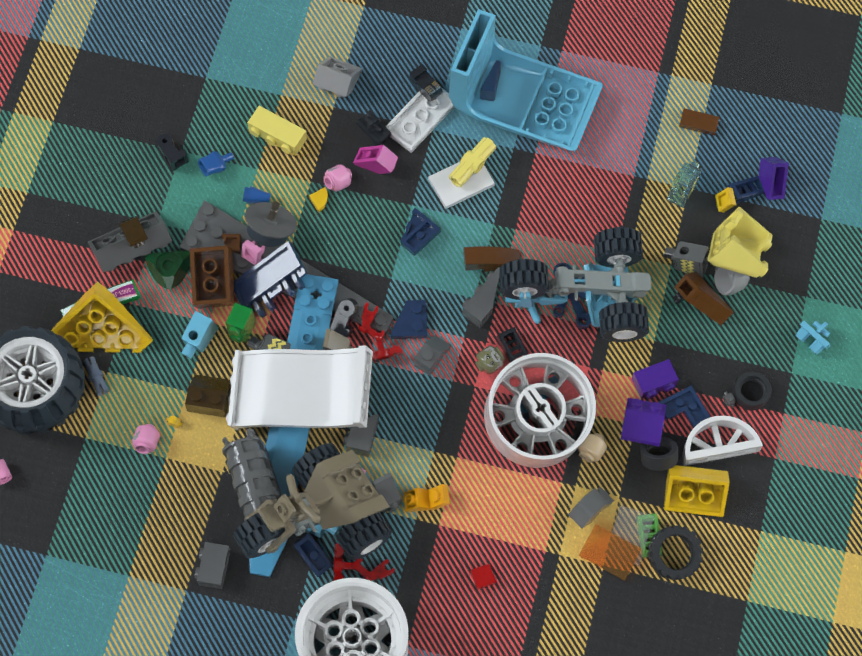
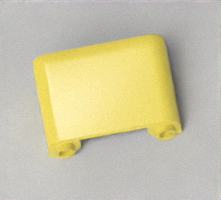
(739, 245)

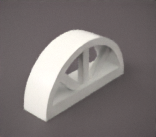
(720, 451)

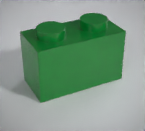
(240, 323)

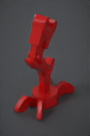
(367, 319)
(377, 573)

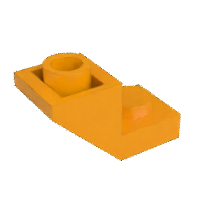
(426, 499)

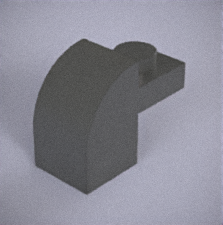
(590, 506)

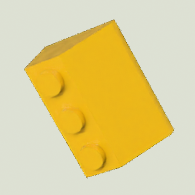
(696, 490)

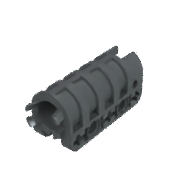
(251, 472)

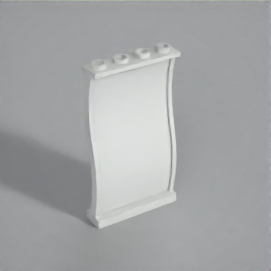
(300, 388)

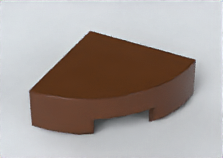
(233, 242)

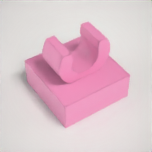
(252, 252)

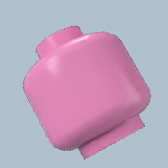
(337, 178)
(145, 438)

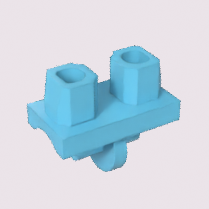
(819, 343)

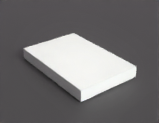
(451, 194)

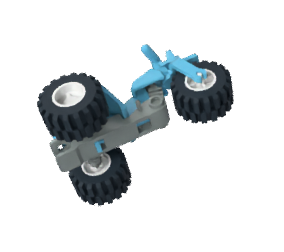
(607, 286)

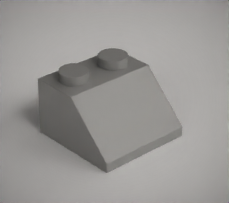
(336, 76)

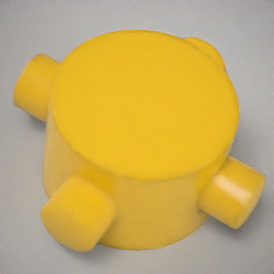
(174, 421)

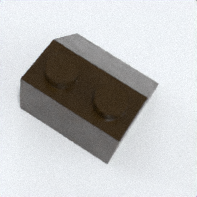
(208, 395)

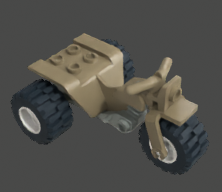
(333, 496)

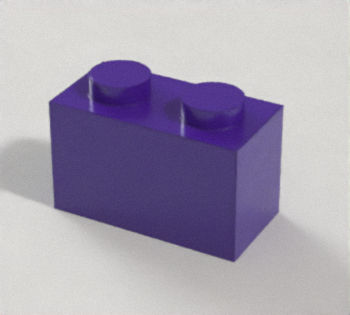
(655, 379)

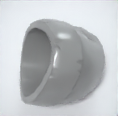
(729, 282)

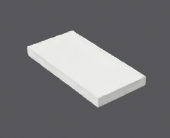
(419, 119)

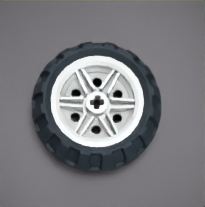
(55, 400)

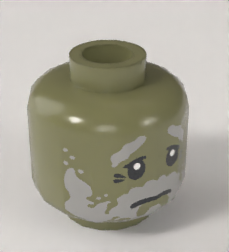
(489, 359)

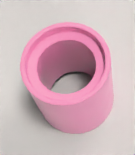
(5, 475)

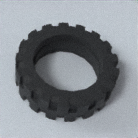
(695, 549)

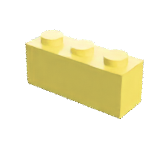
(277, 131)

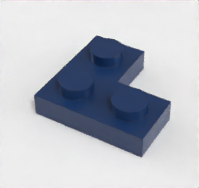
(687, 403)

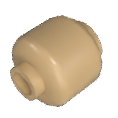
(592, 448)

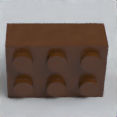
(212, 277)

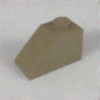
(335, 341)

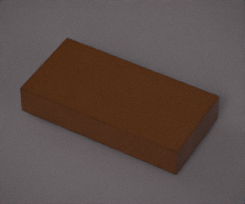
(699, 121)

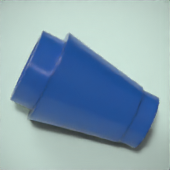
(253, 195)

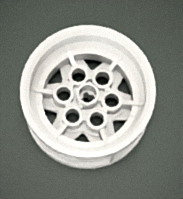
(350, 597)

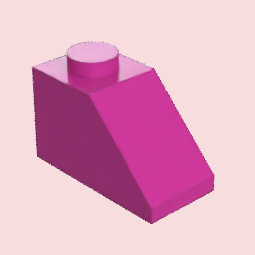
(376, 159)

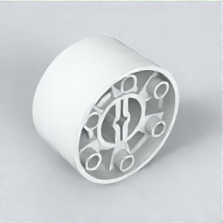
(550, 427)

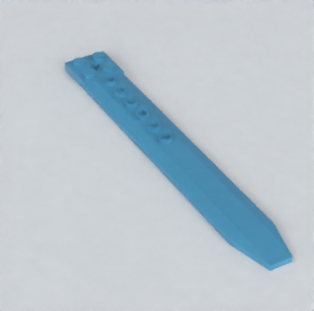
(288, 444)

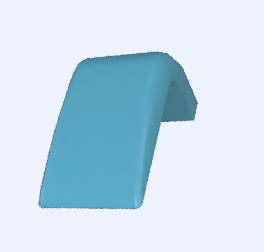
(530, 94)

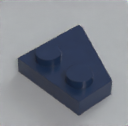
(419, 232)
(411, 321)

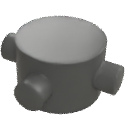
(729, 399)

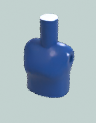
(214, 163)

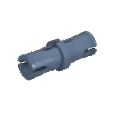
(96, 376)

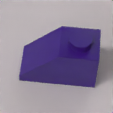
(773, 177)

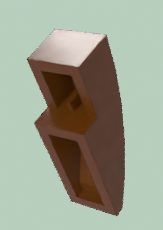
(488, 257)

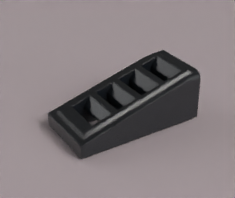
(504, 345)

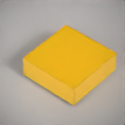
(725, 199)

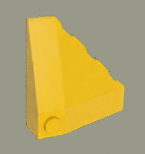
(101, 322)

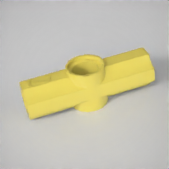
(472, 162)

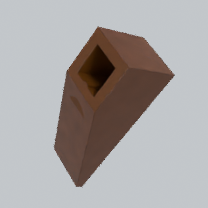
(703, 297)

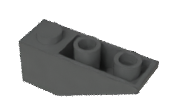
(481, 305)

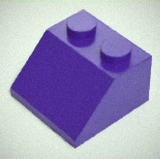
(643, 422)

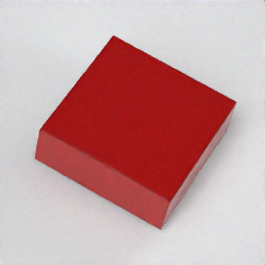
(483, 576)

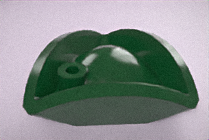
(168, 267)

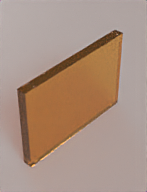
(610, 552)

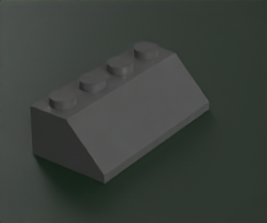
(114, 249)

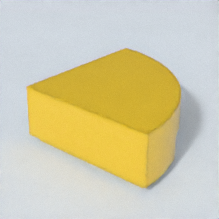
(319, 199)

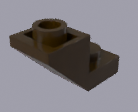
(133, 232)

